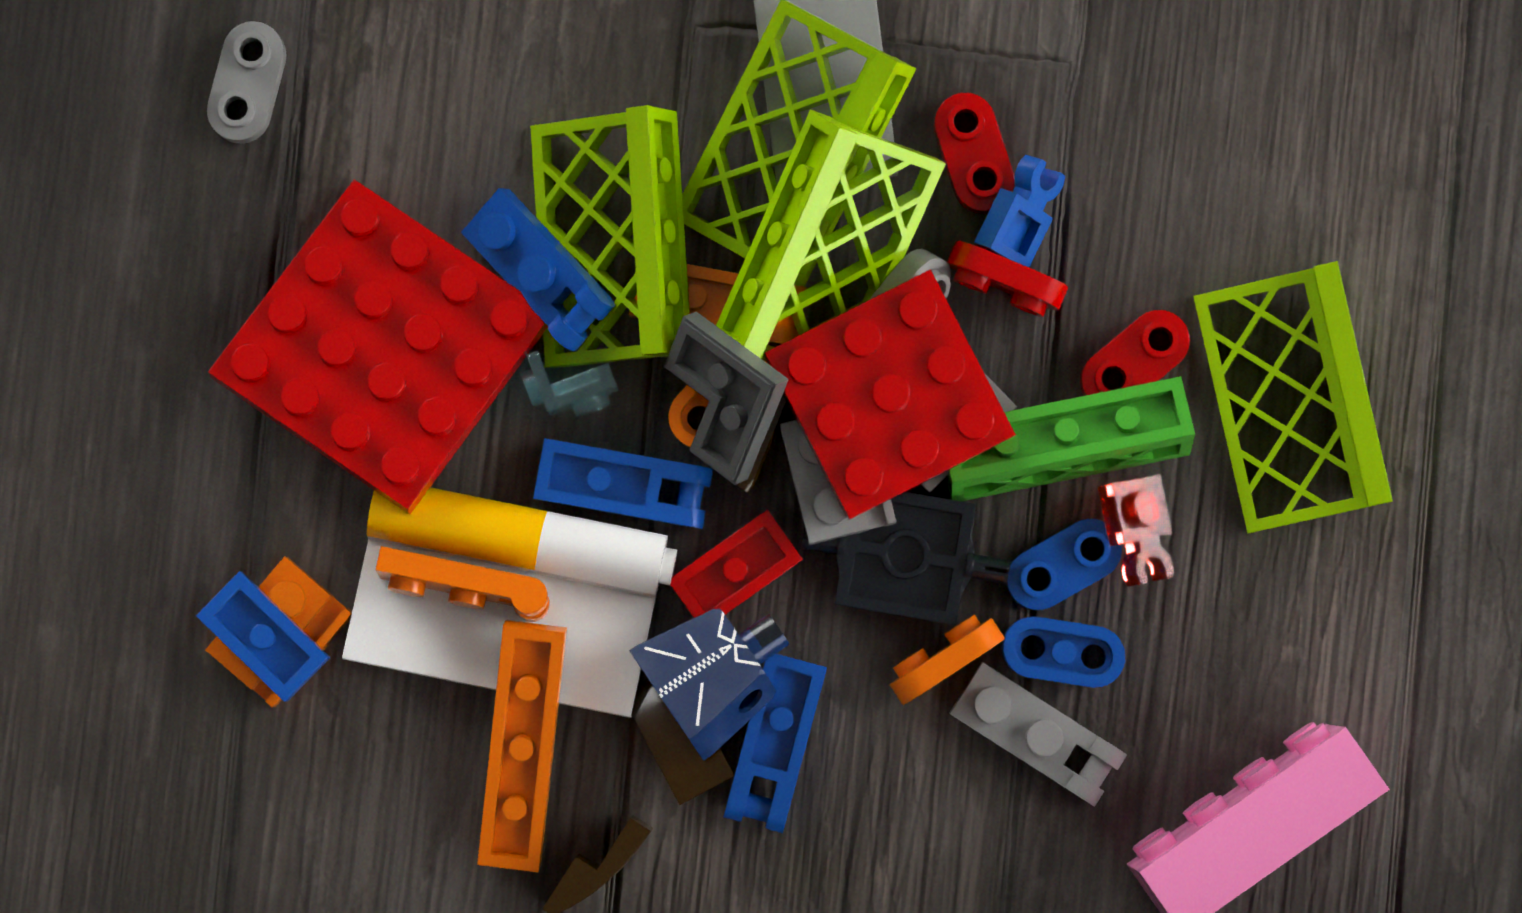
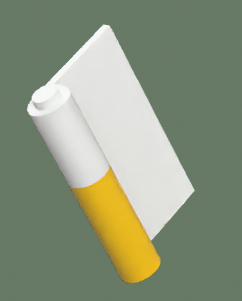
(595, 574)

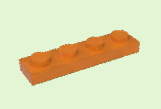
(522, 745)

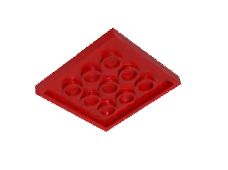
(380, 346)

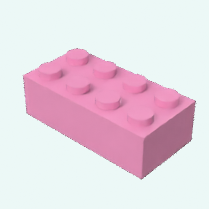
(1259, 823)

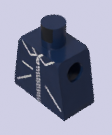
(711, 674)

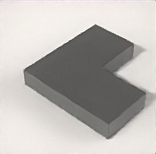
(740, 394)

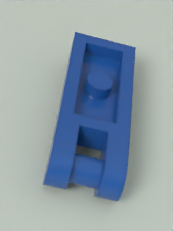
(538, 267)
(620, 483)
(776, 742)

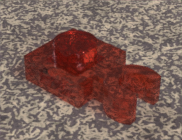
(1137, 517)

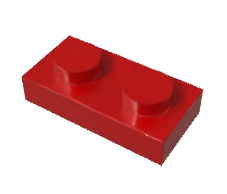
(736, 567)

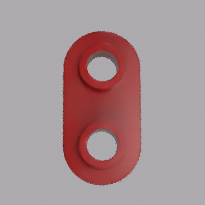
(972, 151)
(1029, 289)
(1133, 354)

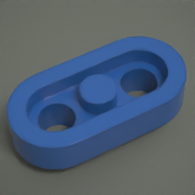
(1064, 564)
(1062, 651)

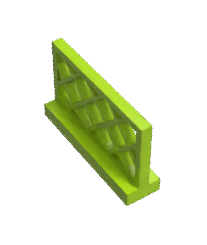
(867, 108)
(654, 221)
(792, 236)
(1345, 385)

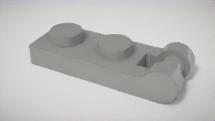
(1035, 732)

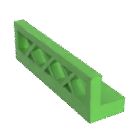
(1081, 439)

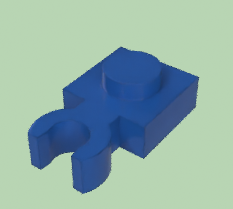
(1017, 217)

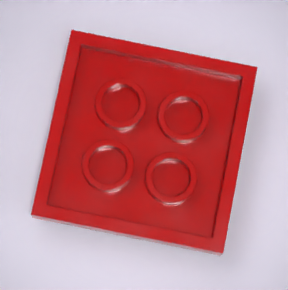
(890, 394)

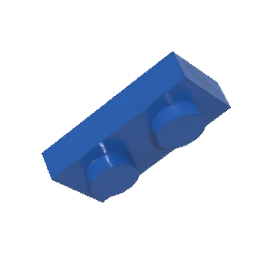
(263, 636)

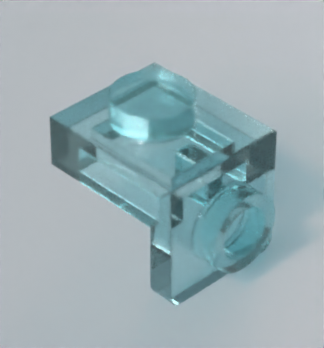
(582, 392)

